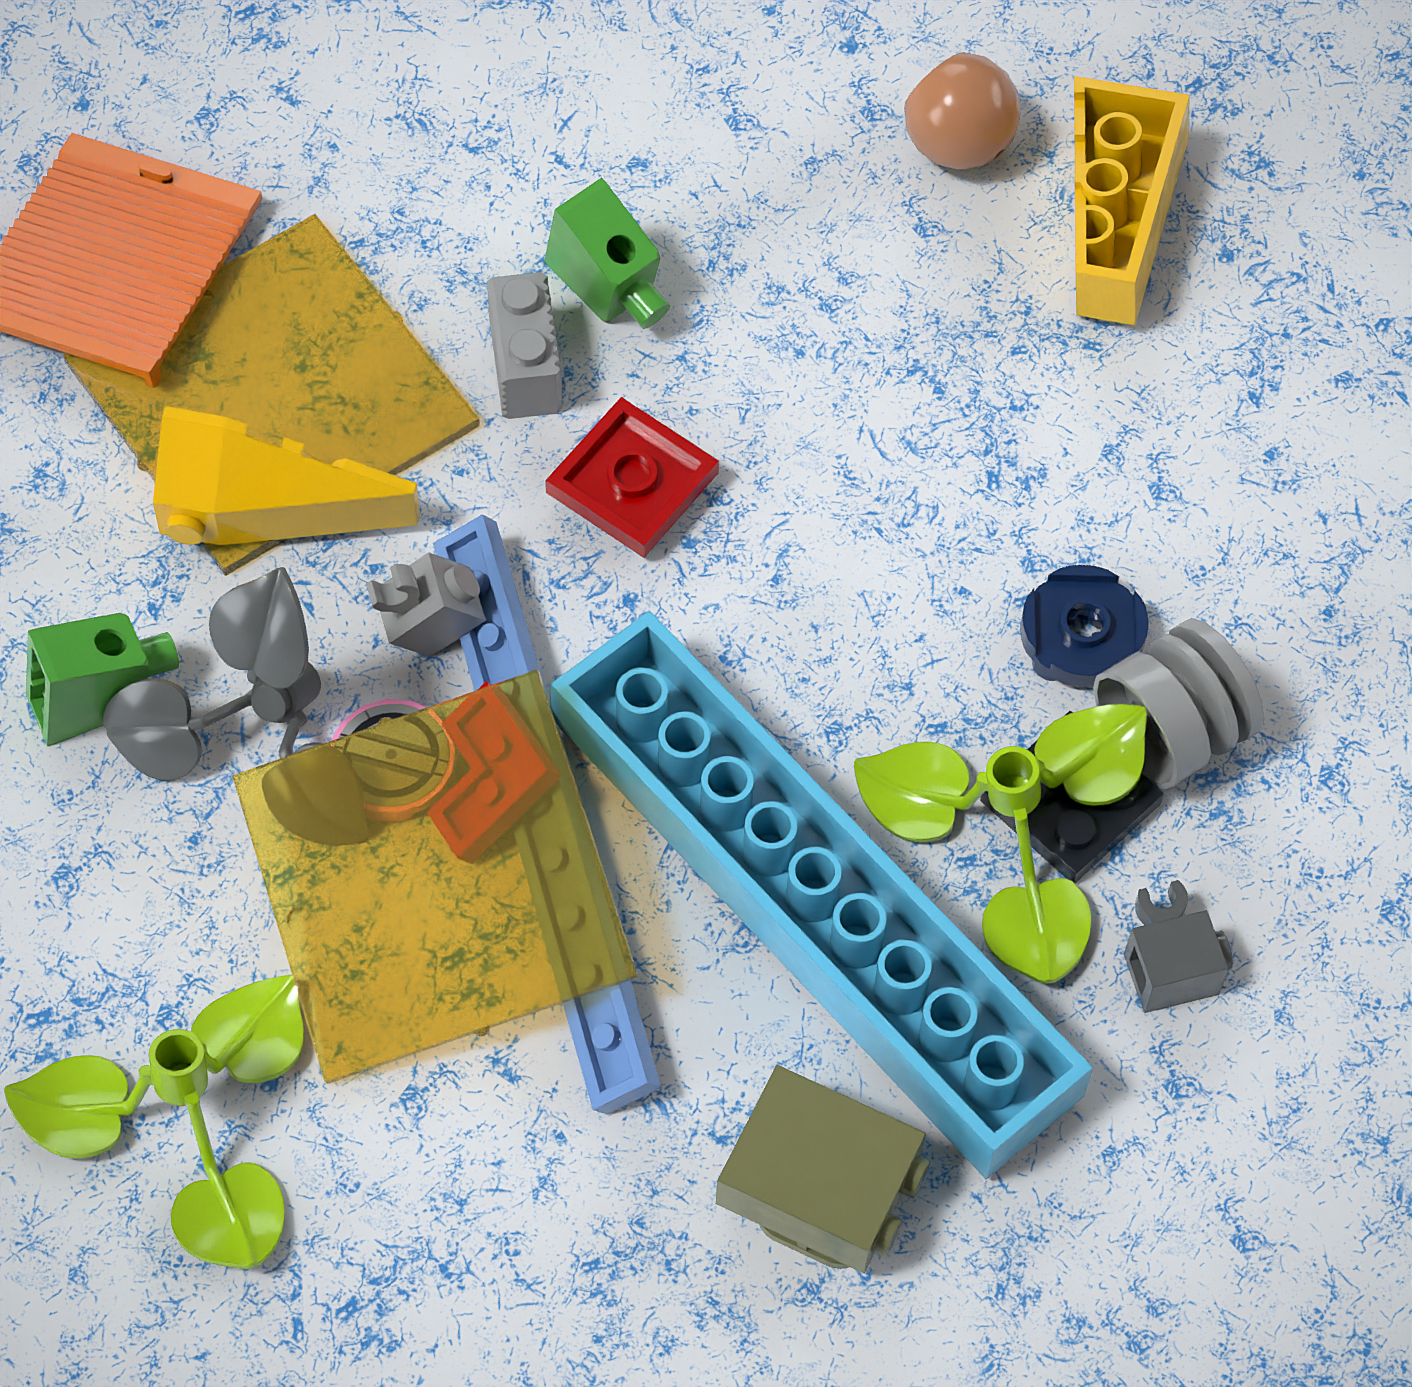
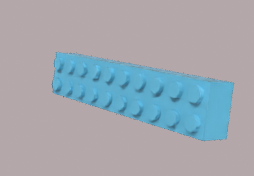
(820, 894)

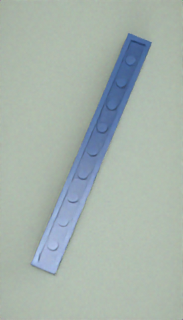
(606, 1022)

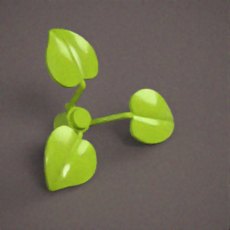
(1090, 751)
(78, 1103)

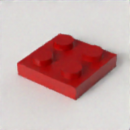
(632, 477)

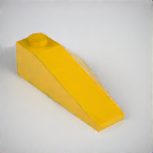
(239, 489)

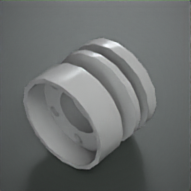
(1194, 699)

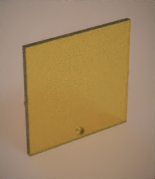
(296, 353)
(433, 877)

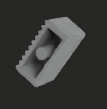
(524, 345)

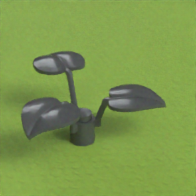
(252, 630)

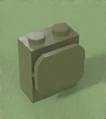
(822, 1172)

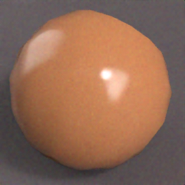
(963, 112)

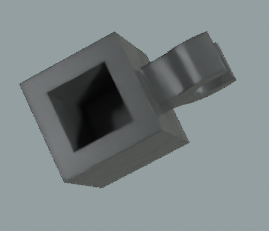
(1175, 955)

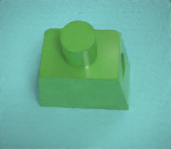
(605, 256)
(83, 665)

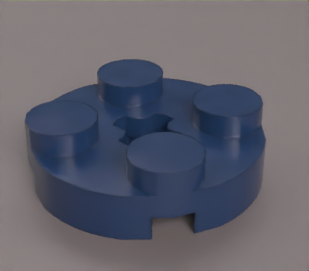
(1054, 606)

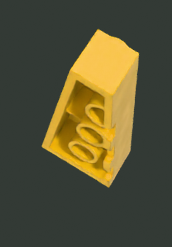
(1125, 177)

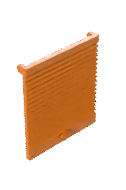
(115, 255)

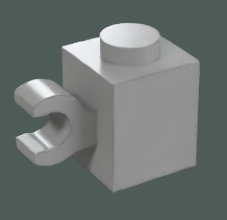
(427, 603)

